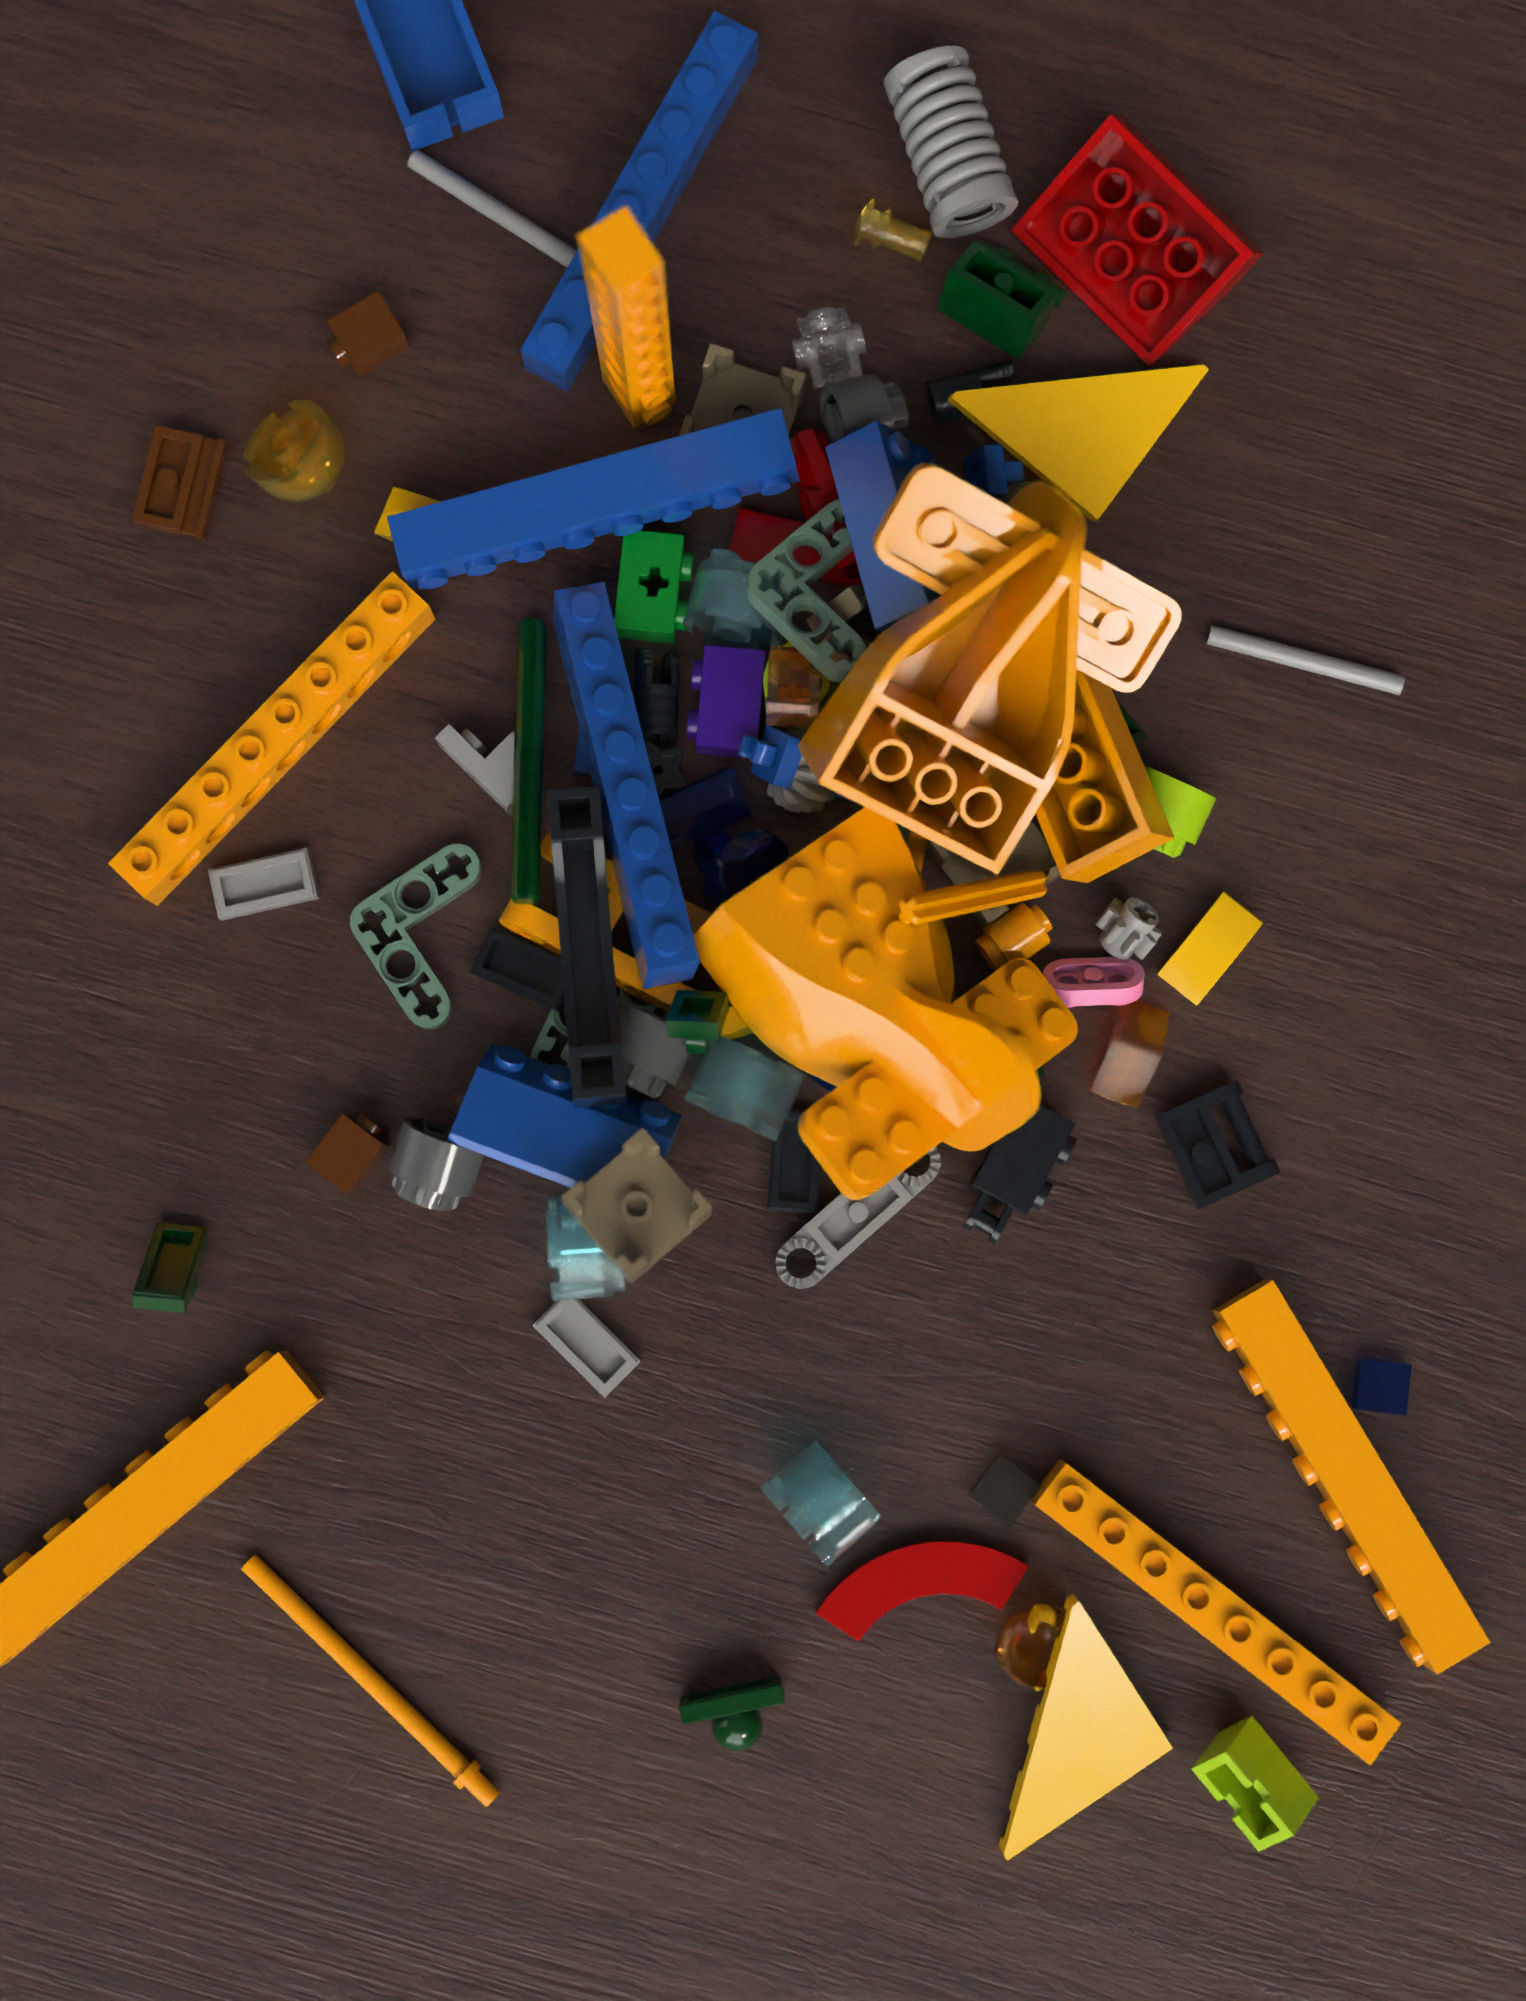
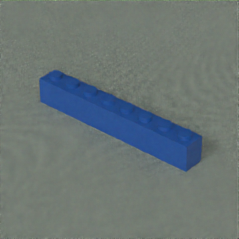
(648, 185)
(594, 500)
(626, 785)

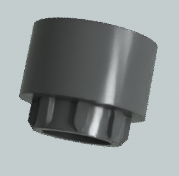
(858, 402)
(648, 1053)
(430, 1168)

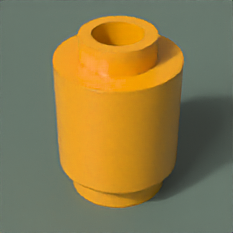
(1014, 935)

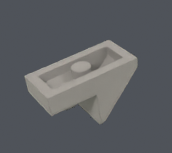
(491, 773)

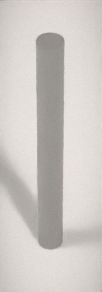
(491, 207)
(1305, 660)

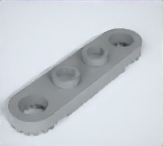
(849, 1222)

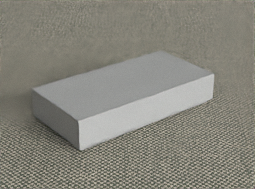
(263, 884)
(587, 1344)

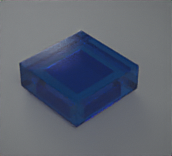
(1381, 1386)

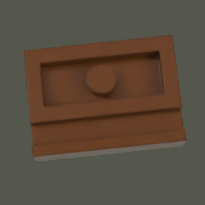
(180, 482)

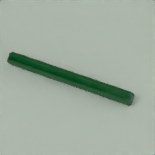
(528, 761)

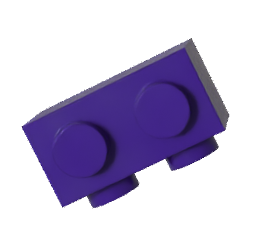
(728, 699)

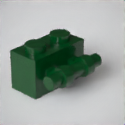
(1000, 297)

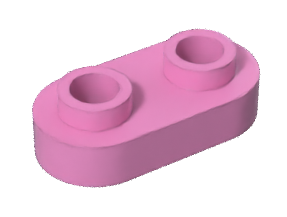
(1096, 980)

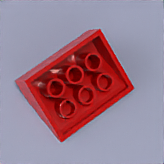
(1136, 239)

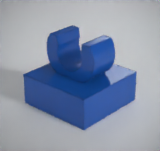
(989, 472)
(773, 756)

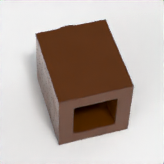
(366, 335)
(349, 1152)

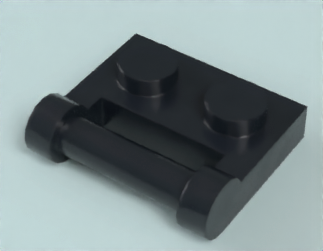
(1202, 1152)

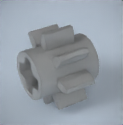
(1129, 928)

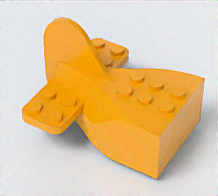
(972, 698)
(874, 1008)

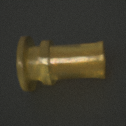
(890, 232)

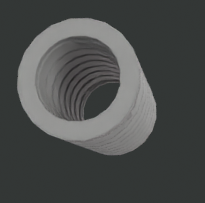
(950, 142)

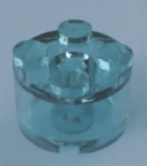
(722, 608)
(745, 1087)
(577, 1261)
(821, 1502)

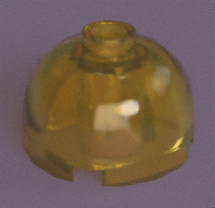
(296, 453)

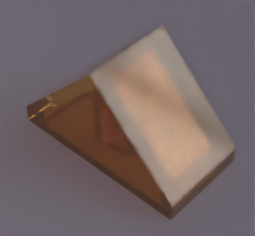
(791, 689)
(1131, 1053)

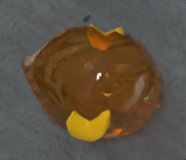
(1027, 1644)

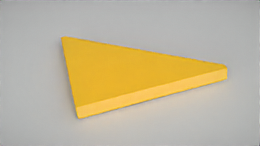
(1084, 429)
(1082, 1736)

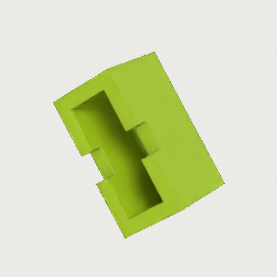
(1256, 1782)

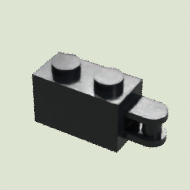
(1018, 1168)

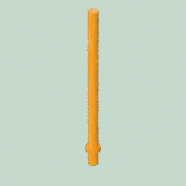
(465, 1772)

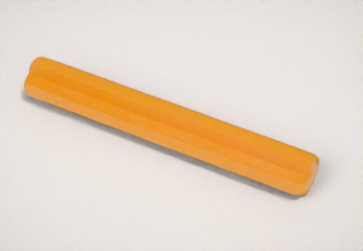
(972, 896)

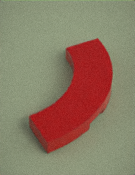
(917, 1572)

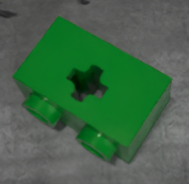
(645, 558)

